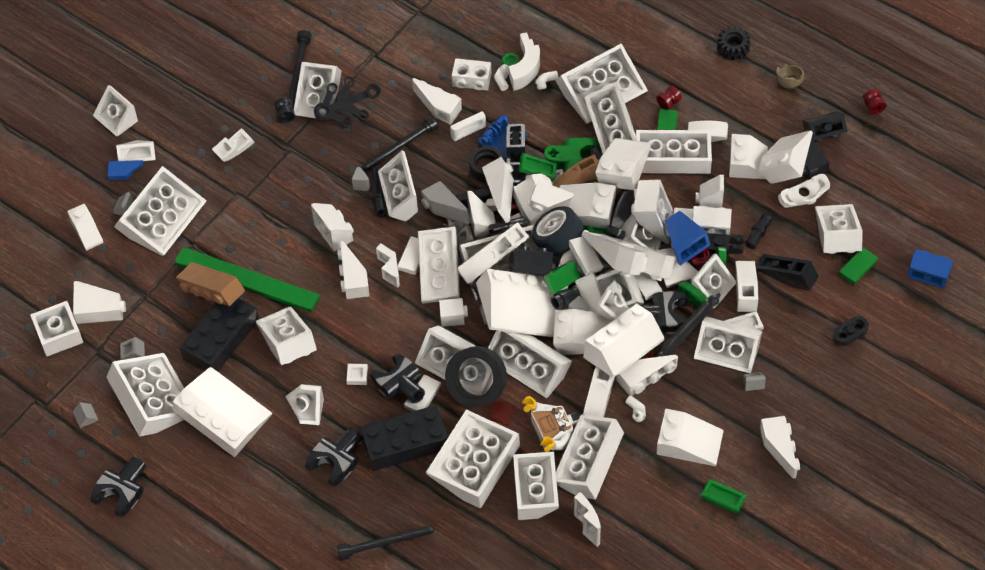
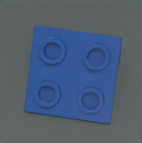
(496, 135)

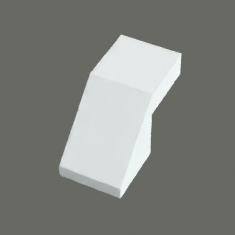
(390, 269)

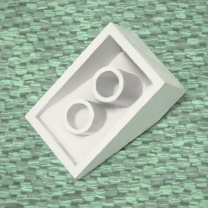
(312, 87)
(786, 158)
(622, 163)
(592, 202)
(652, 208)
(839, 228)
(626, 285)
(574, 328)
(287, 335)
(689, 438)

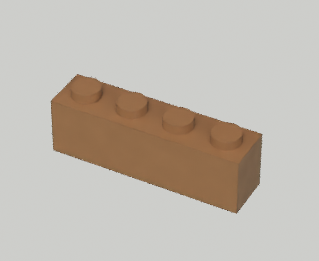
(210, 284)

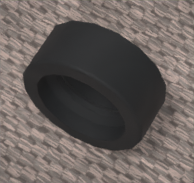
(479, 153)

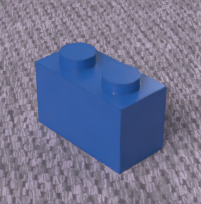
(930, 268)

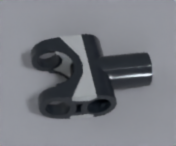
(662, 310)
(399, 380)
(336, 455)
(121, 486)

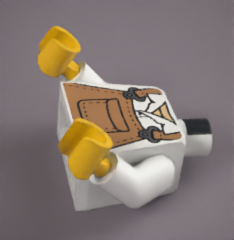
(551, 424)

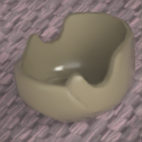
(790, 76)

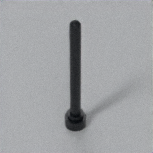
(303, 39)
(428, 126)
(346, 551)

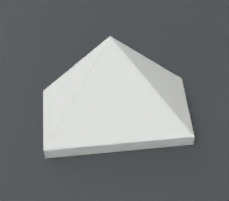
(136, 151)

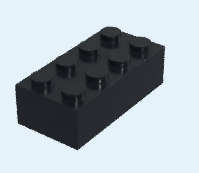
(219, 334)
(404, 437)

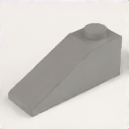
(444, 204)

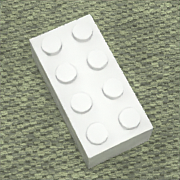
(677, 151)

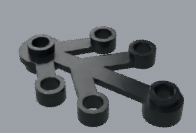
(344, 103)

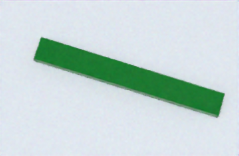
(254, 281)

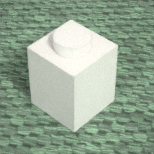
(452, 312)

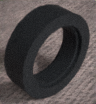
(452, 376)

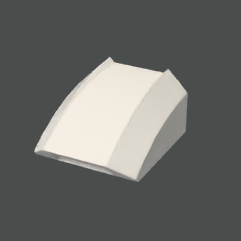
(522, 195)

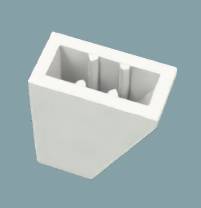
(96, 304)

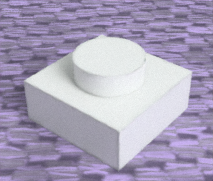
(357, 374)

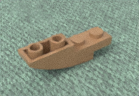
(579, 173)

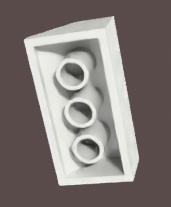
(610, 115)
(623, 341)
(440, 347)
(530, 361)
(589, 455)

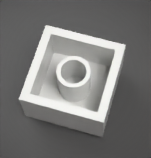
(56, 328)

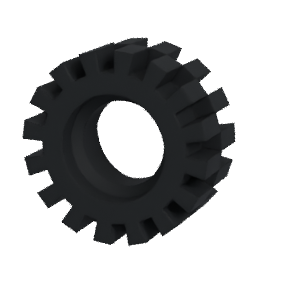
(733, 35)

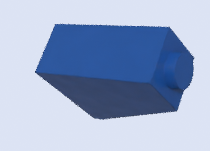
(686, 237)

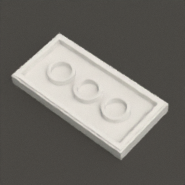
(438, 264)

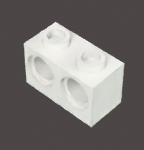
(471, 74)

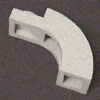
(527, 69)

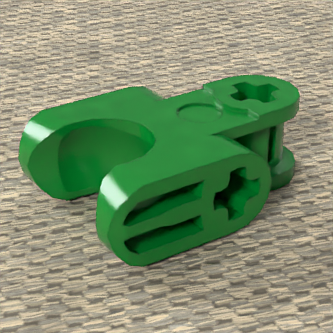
(570, 153)

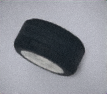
(556, 229)

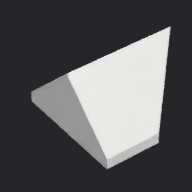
(612, 303)
(307, 403)

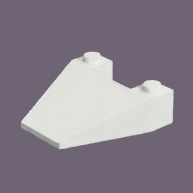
(630, 257)

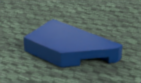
(123, 169)

